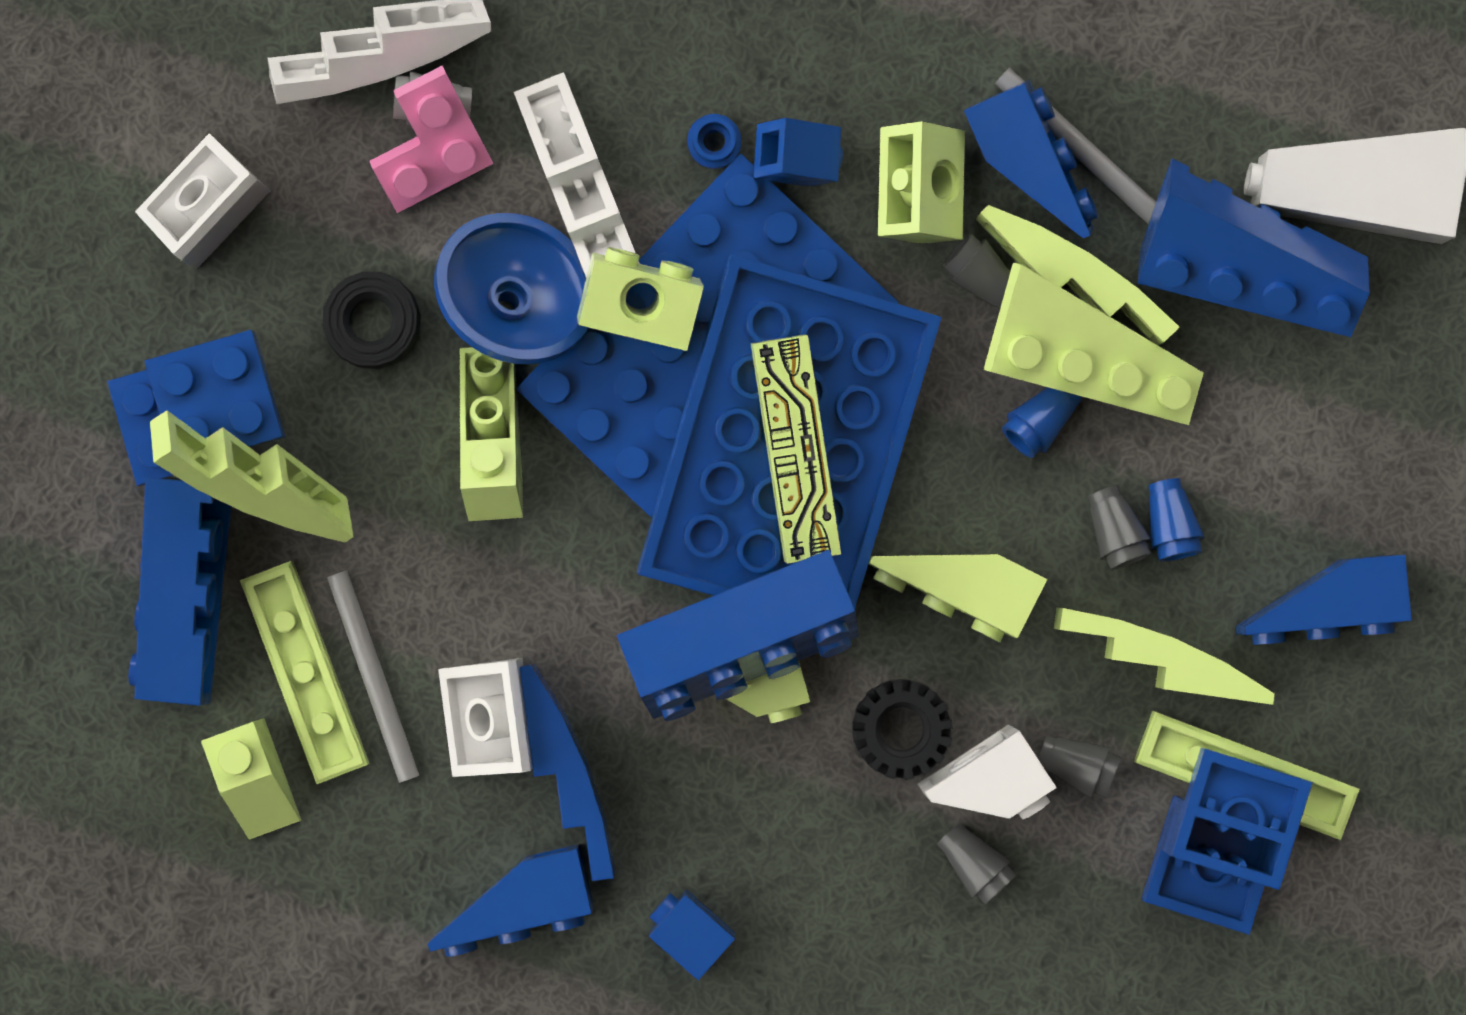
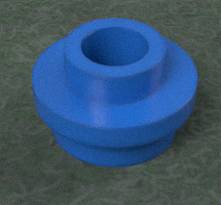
(714, 124)

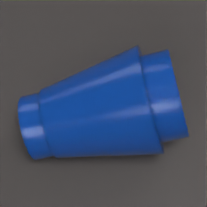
(1039, 420)
(1173, 522)

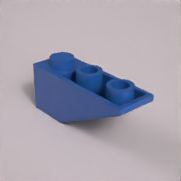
(1022, 147)
(1344, 594)
(534, 893)

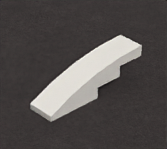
(399, 42)
(572, 168)

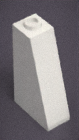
(1374, 184)

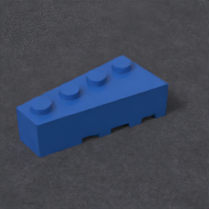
(1248, 258)
(179, 593)

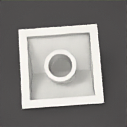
(202, 202)
(486, 718)

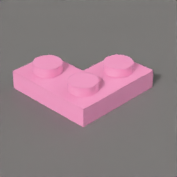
(444, 148)

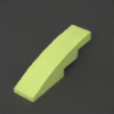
(1071, 265)
(262, 485)
(1179, 664)

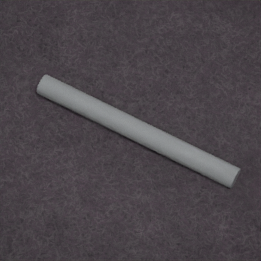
(1092, 157)
(373, 676)

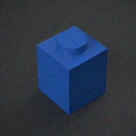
(798, 152)
(690, 932)

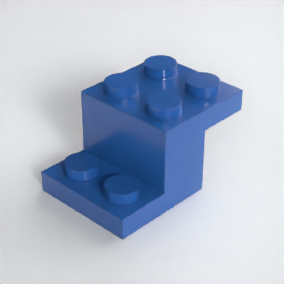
(205, 388)
(1226, 840)

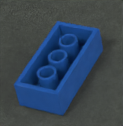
(740, 636)

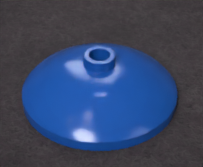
(518, 263)

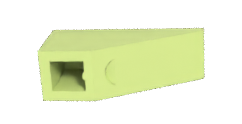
(489, 438)
(979, 585)

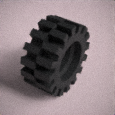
(926, 752)

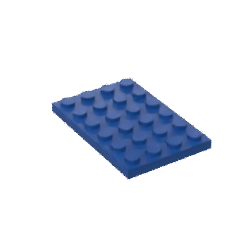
(627, 395)
(717, 497)

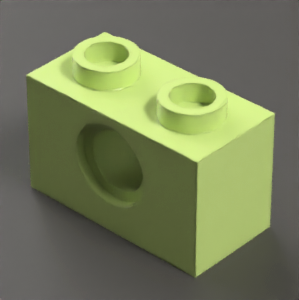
(921, 183)
(665, 322)

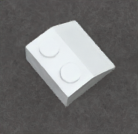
(993, 778)

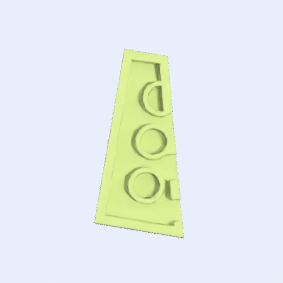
(1077, 349)

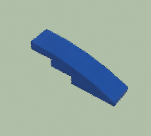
(558, 752)

